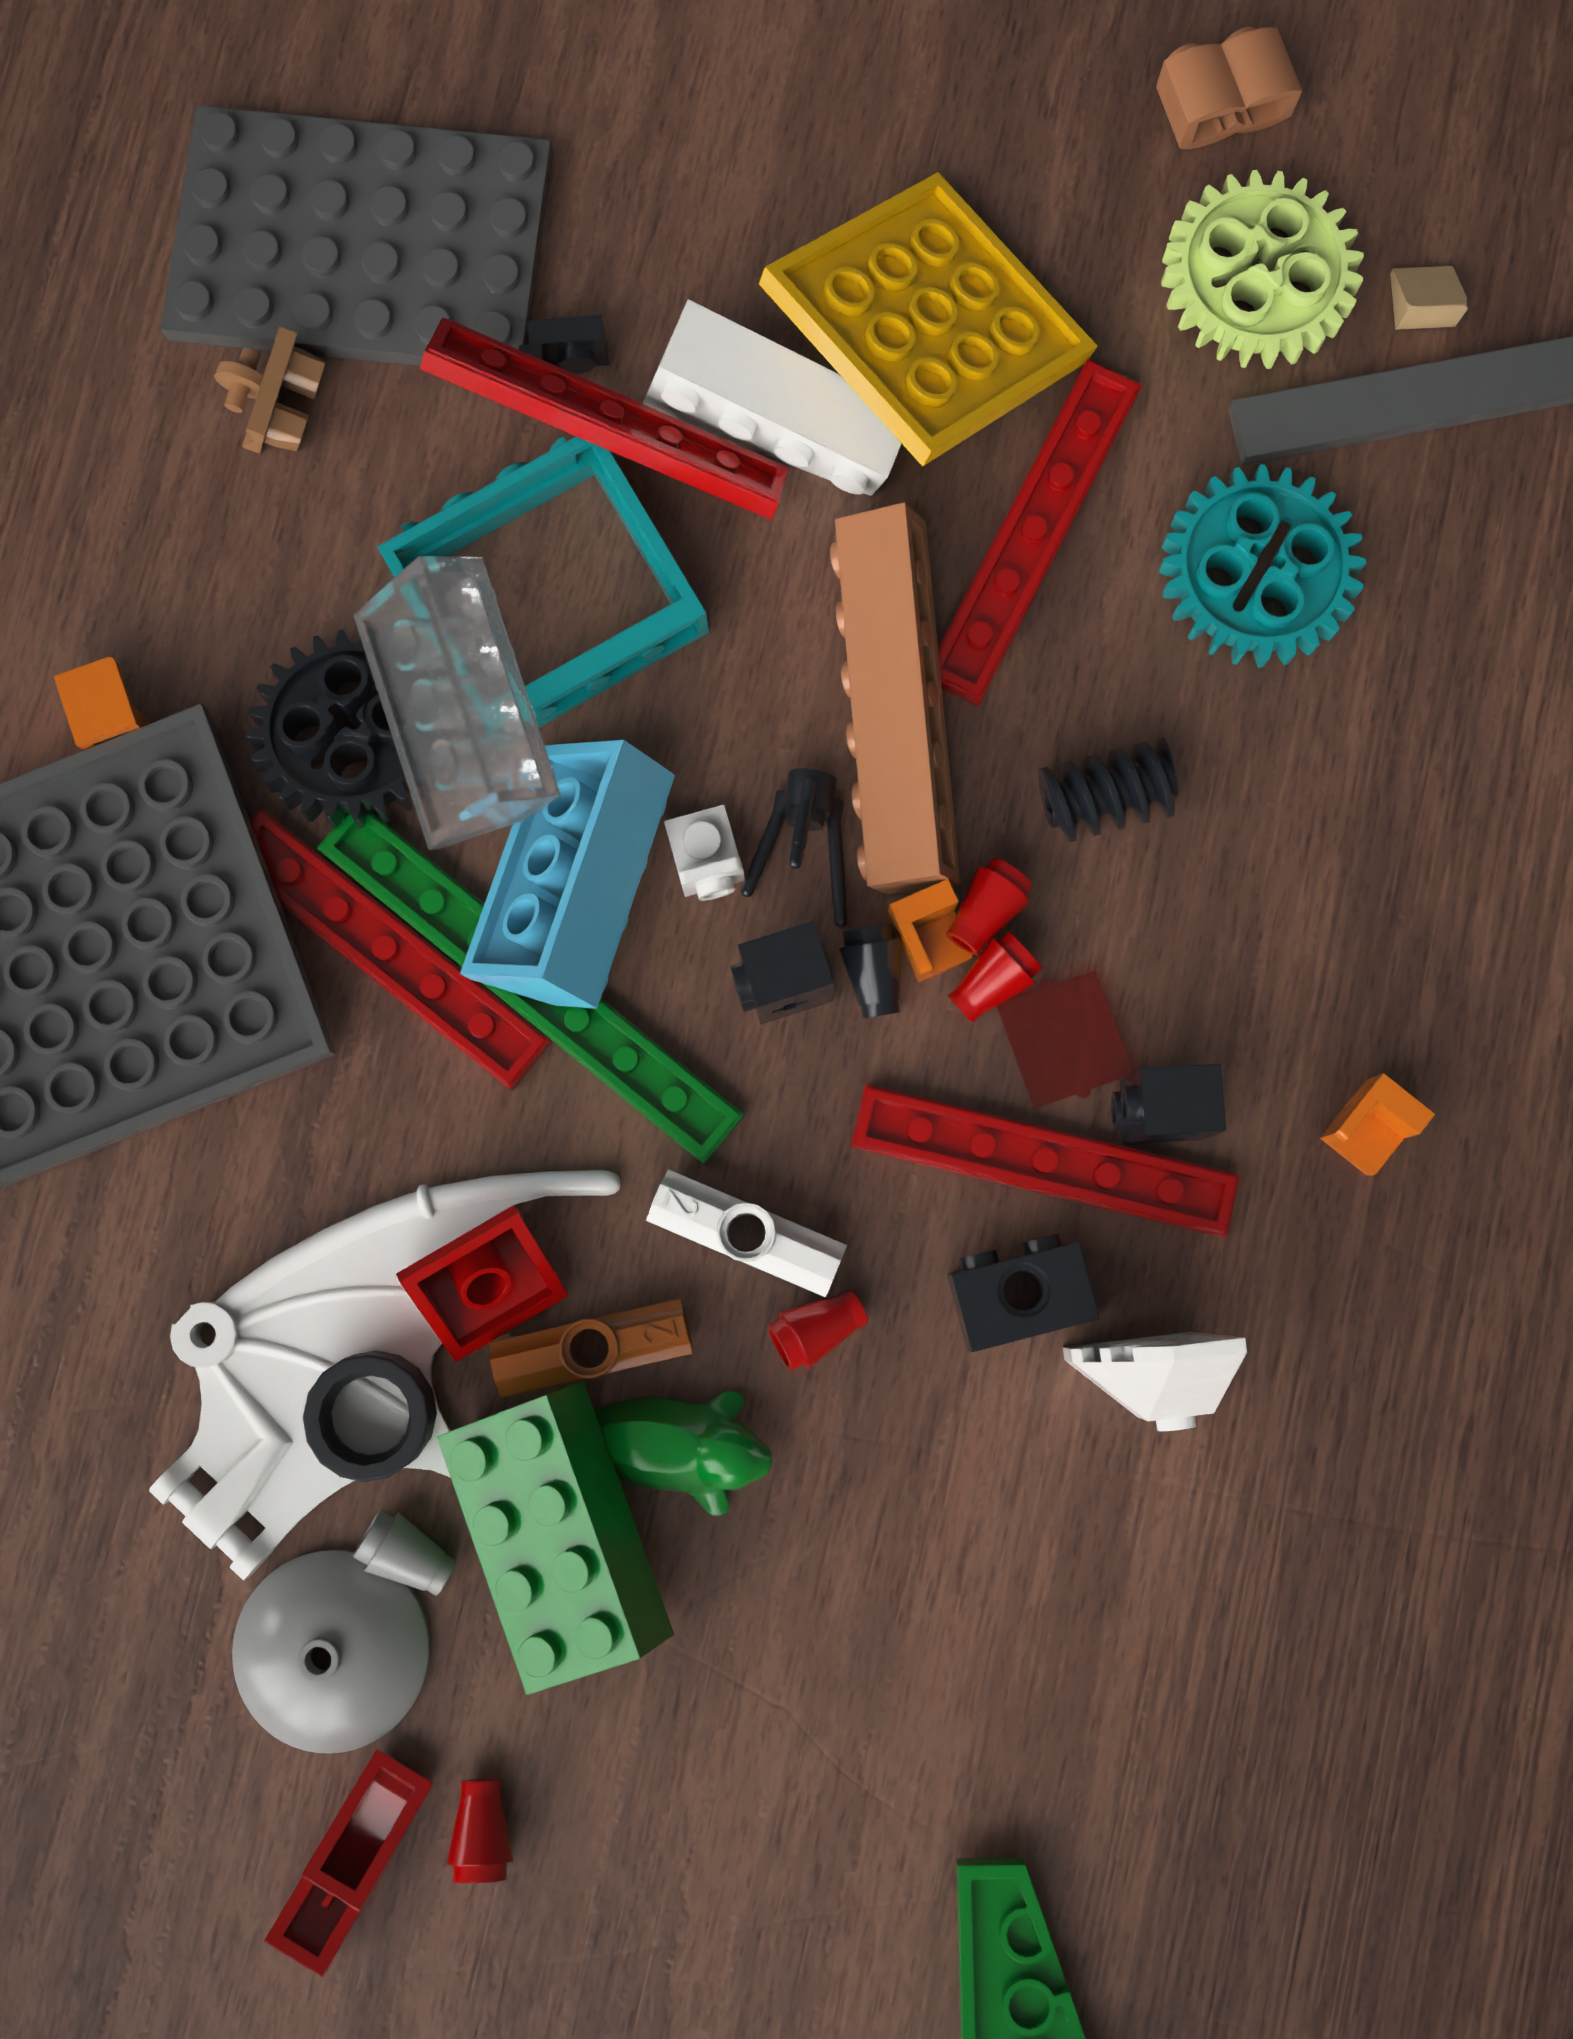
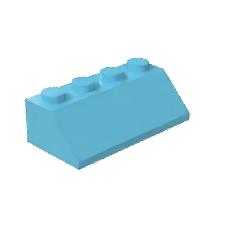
(571, 877)

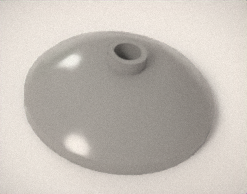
(374, 1641)

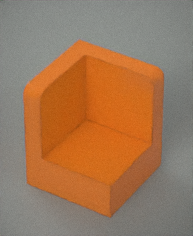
(98, 703)
(922, 925)
(1376, 1123)

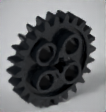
(309, 698)

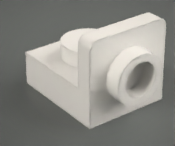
(705, 853)

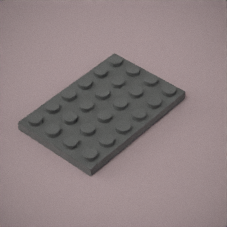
(353, 234)

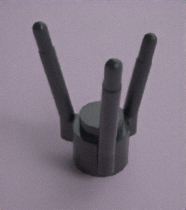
(807, 804)

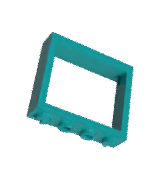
(527, 486)

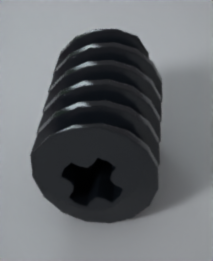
(1109, 788)

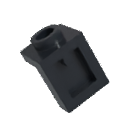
(569, 342)

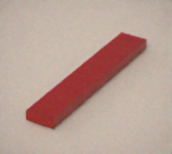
(604, 417)
(1034, 530)
(398, 957)
(1045, 1161)

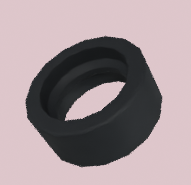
(319, 1423)

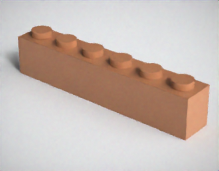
(895, 701)

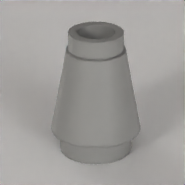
(403, 1554)

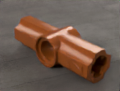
(550, 1355)

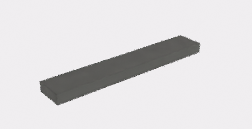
(1403, 401)

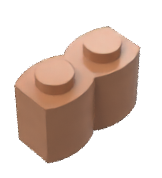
(1228, 87)

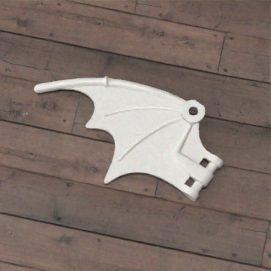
(297, 1320)

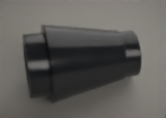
(873, 968)

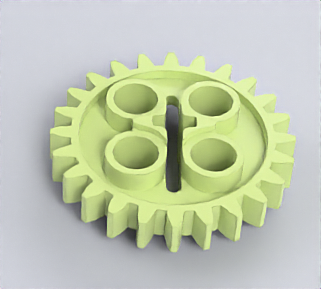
(1262, 269)

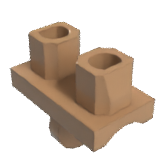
(286, 368)

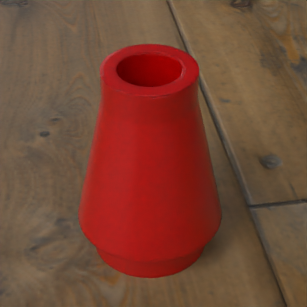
(989, 904)
(995, 977)
(814, 1329)
(480, 1834)

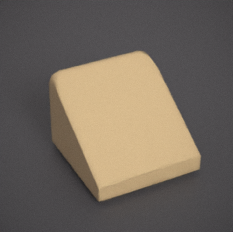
(1427, 297)

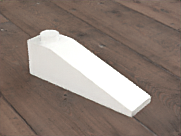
(1163, 1375)

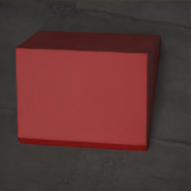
(483, 1283)

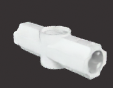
(706, 1216)

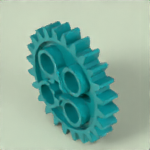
(1311, 594)

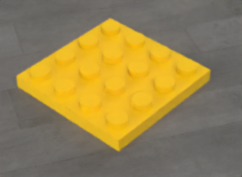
(928, 317)

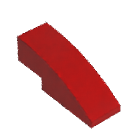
(349, 1863)

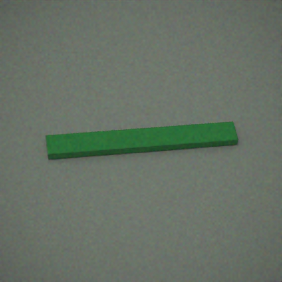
(593, 1036)

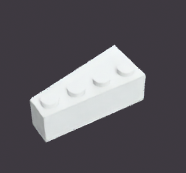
(770, 402)

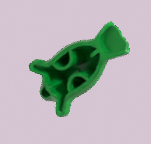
(684, 1446)

